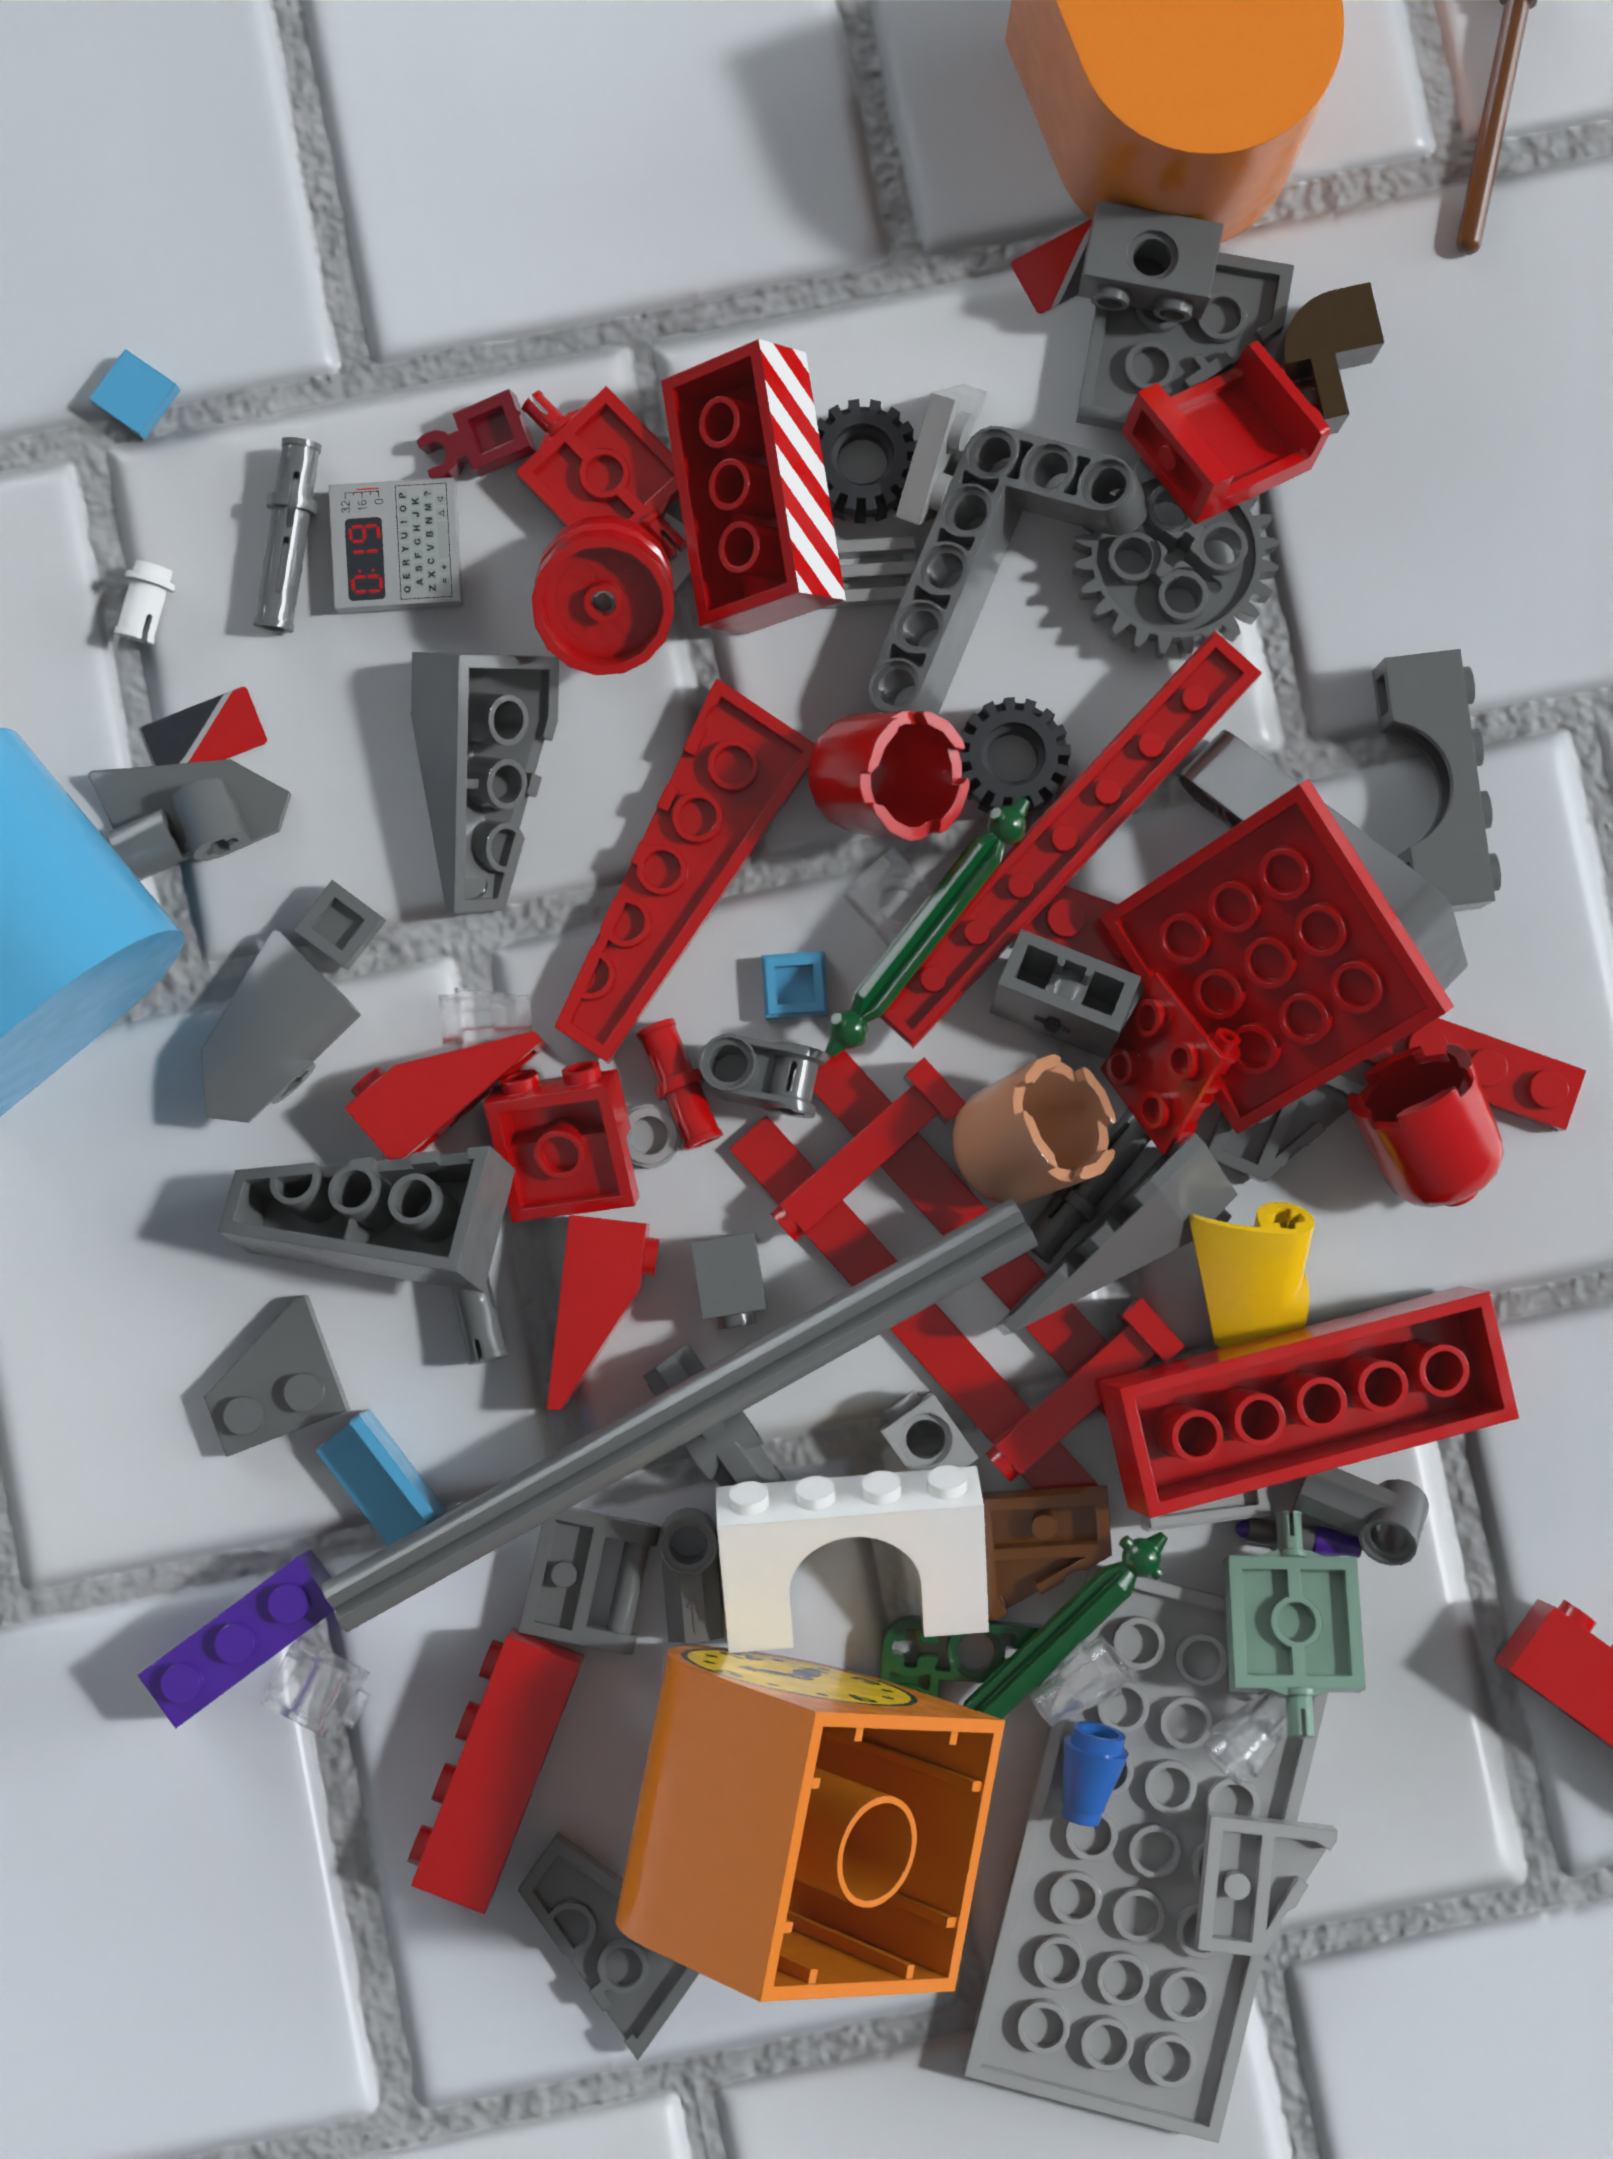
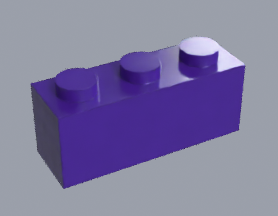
(239, 1639)

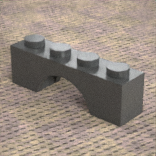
(1426, 705)

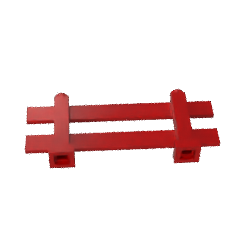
(889, 1138)

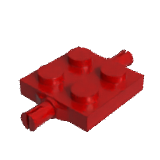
(601, 466)

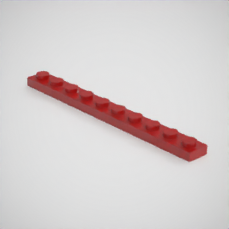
(1510, 1075)

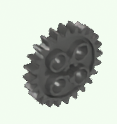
(1139, 599)

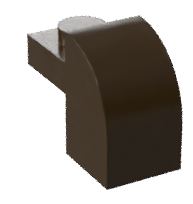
(1326, 336)

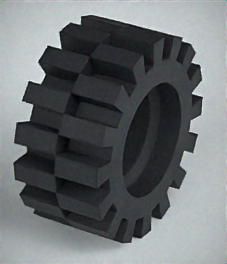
(885, 431)
(1022, 721)

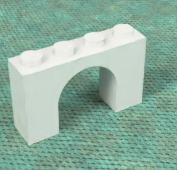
(776, 1525)

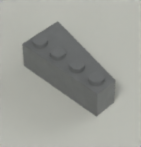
(392, 1218)

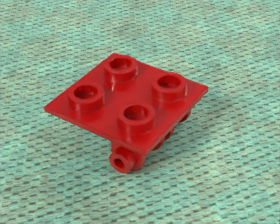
(1168, 1065)

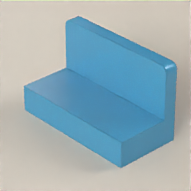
(380, 1478)

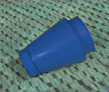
(1091, 1770)

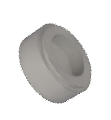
(652, 1136)

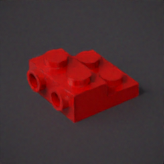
(563, 1141)

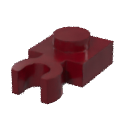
(487, 437)

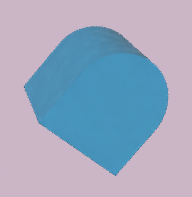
(73, 927)

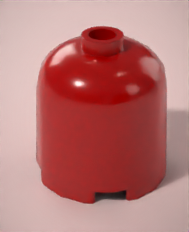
(889, 774)
(1429, 1126)

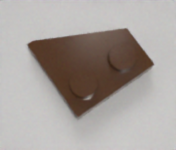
(1040, 1539)

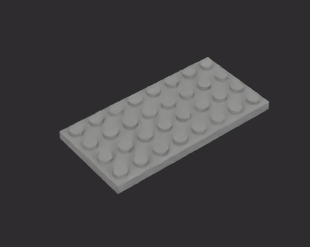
(1095, 1947)

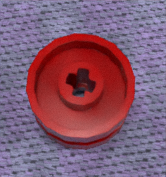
(603, 632)

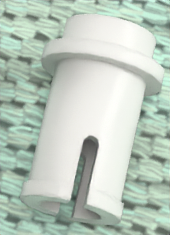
(144, 601)

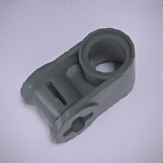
(767, 1074)

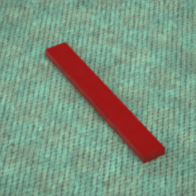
(1073, 831)

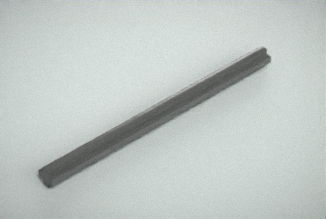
(678, 1415)

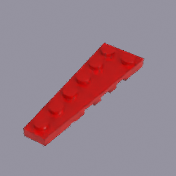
(705, 827)

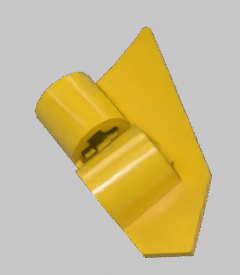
(1254, 1274)

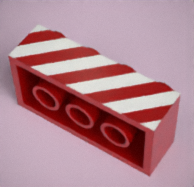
(752, 488)

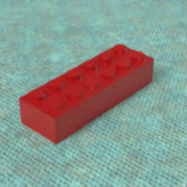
(1308, 1400)

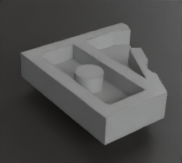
(1252, 1878)

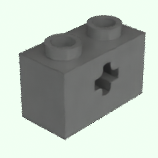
(1064, 994)

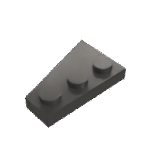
(578, 1908)

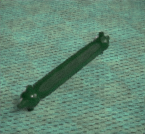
(927, 927)
(1068, 1627)

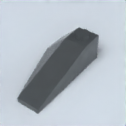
(478, 750)
(1134, 1231)

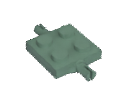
(1294, 1624)

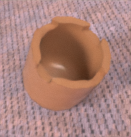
(1034, 1132)

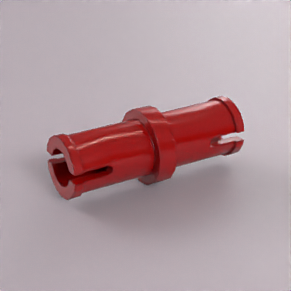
(679, 1084)

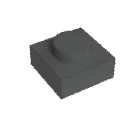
(340, 925)

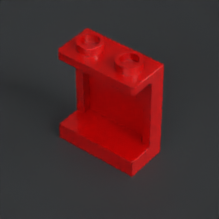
(1227, 434)

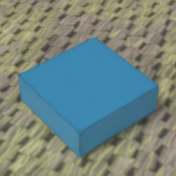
(134, 394)
(794, 985)

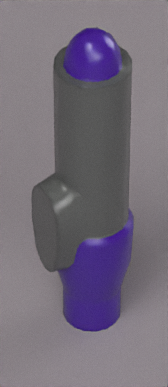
(1316, 1539)

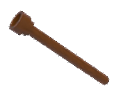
(1492, 124)

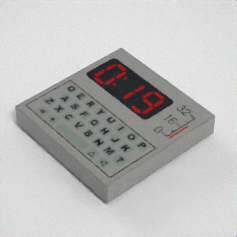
(395, 545)

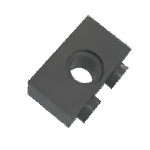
(1181, 245)

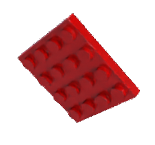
(1283, 947)

